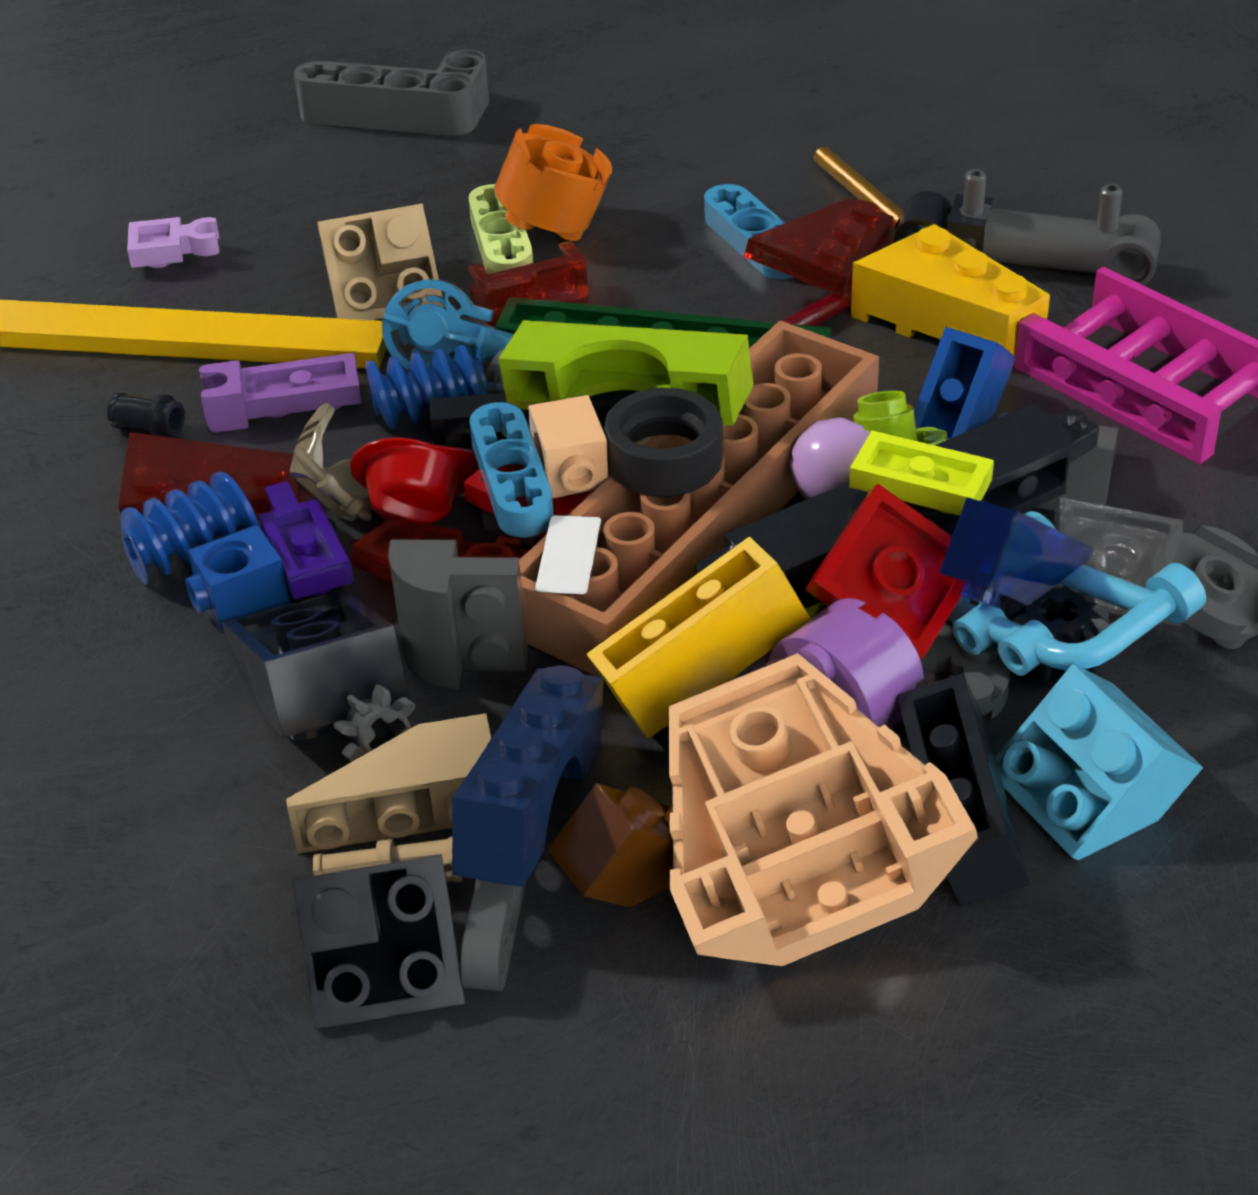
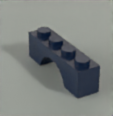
(510, 790)

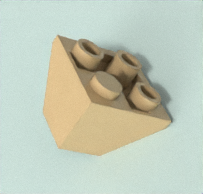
(375, 258)

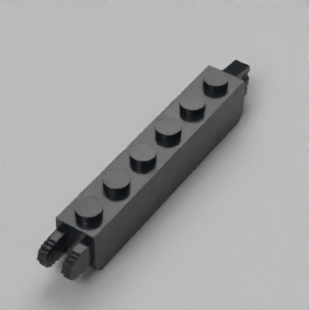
(1028, 470)

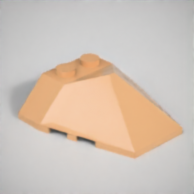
(799, 818)

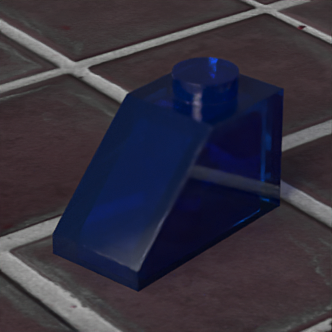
(1008, 555)

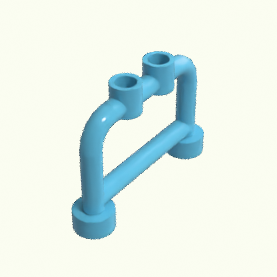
(1169, 595)

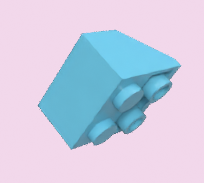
(1093, 765)

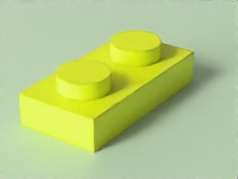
(920, 472)

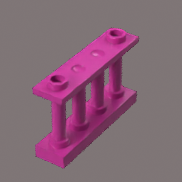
(1129, 393)

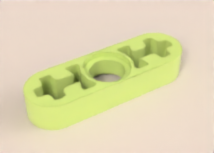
(495, 234)

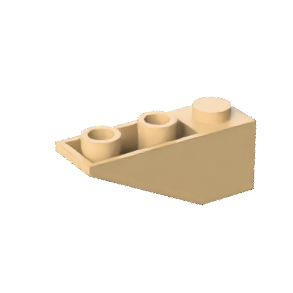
(392, 789)

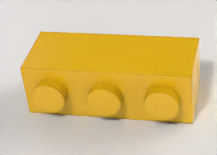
(699, 635)

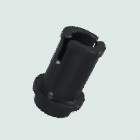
(157, 415)

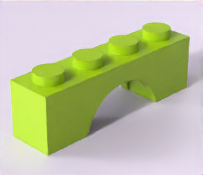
(577, 360)

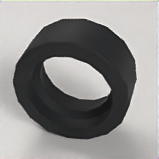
(664, 470)

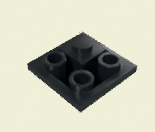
(377, 940)

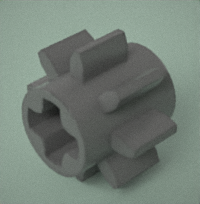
(363, 715)

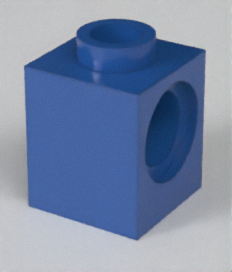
(236, 576)

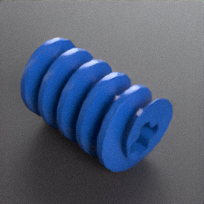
(414, 388)
(183, 523)

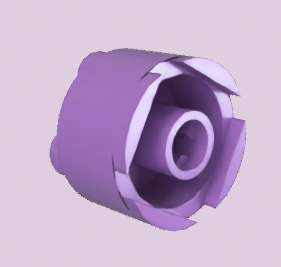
(860, 655)

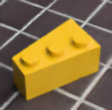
(942, 283)

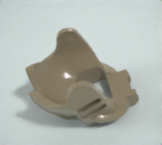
(329, 485)

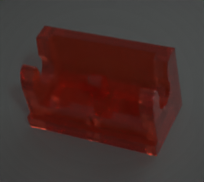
(551, 280)

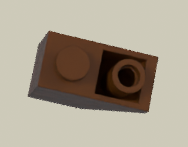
(617, 846)

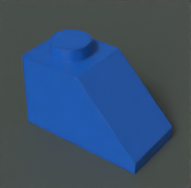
(963, 383)

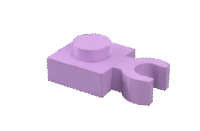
(166, 240)

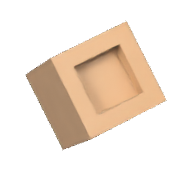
(570, 445)

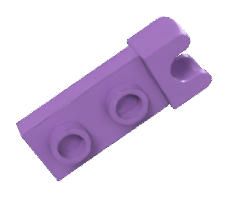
(275, 390)

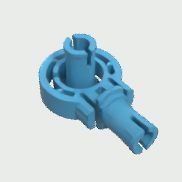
(435, 328)

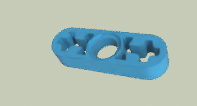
(737, 217)
(507, 486)

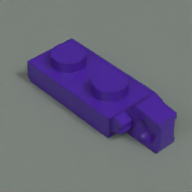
(305, 542)

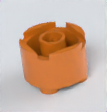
(551, 181)

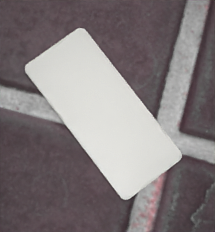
(568, 555)

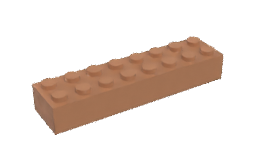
(654, 541)

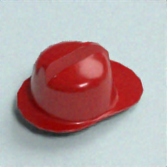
(412, 477)

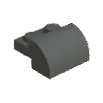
(457, 611)

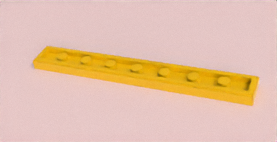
(186, 333)

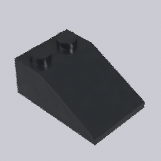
(313, 656)

